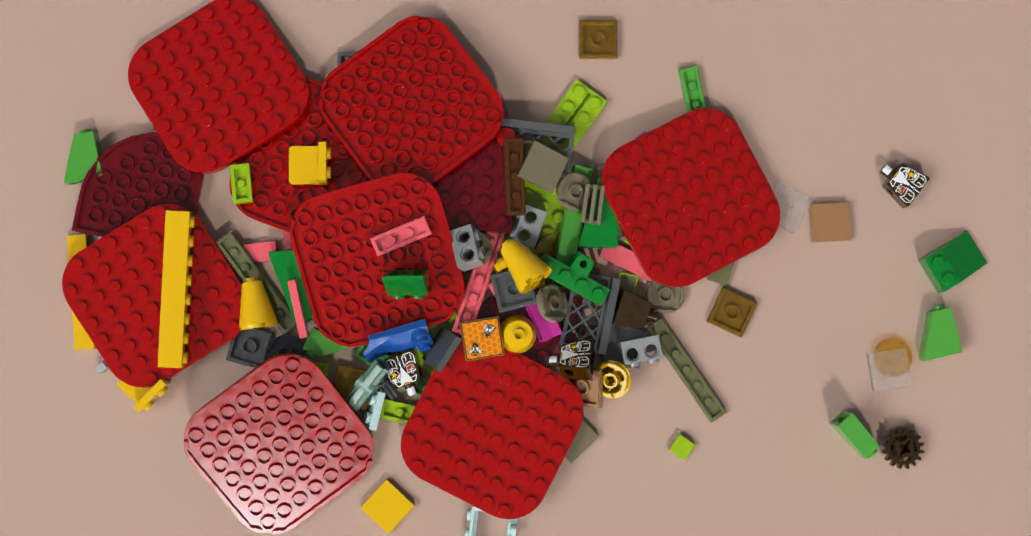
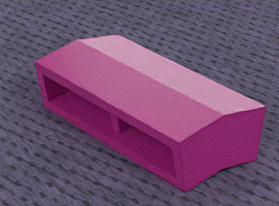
(544, 329)

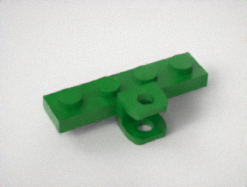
(576, 276)

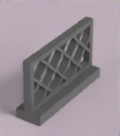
(544, 129)
(604, 320)

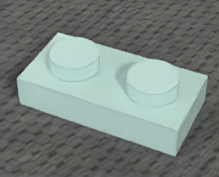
(372, 416)

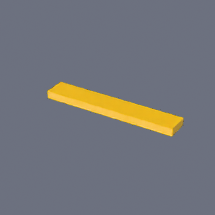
(81, 339)

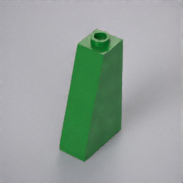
(600, 235)
(287, 269)

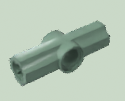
(367, 384)

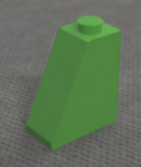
(82, 156)
(939, 334)
(855, 434)

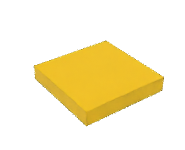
(387, 506)

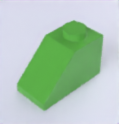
(320, 346)

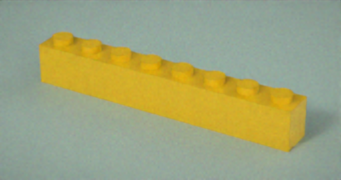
(175, 289)

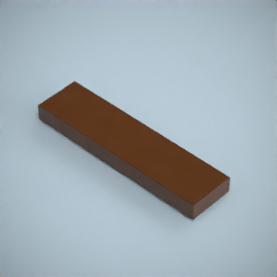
(514, 186)

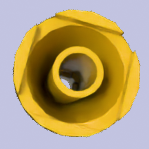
(523, 265)
(255, 306)

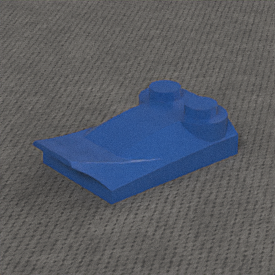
(401, 338)

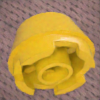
(518, 333)
(615, 379)

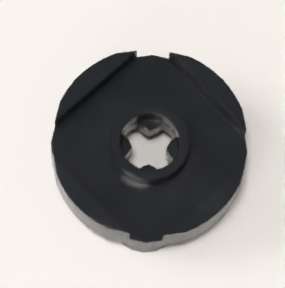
(283, 343)

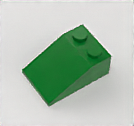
(952, 262)
(406, 282)

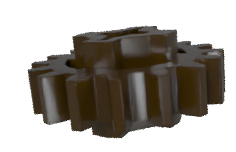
(906, 441)

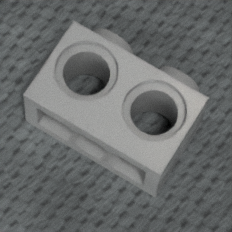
(533, 228)
(464, 249)
(640, 346)

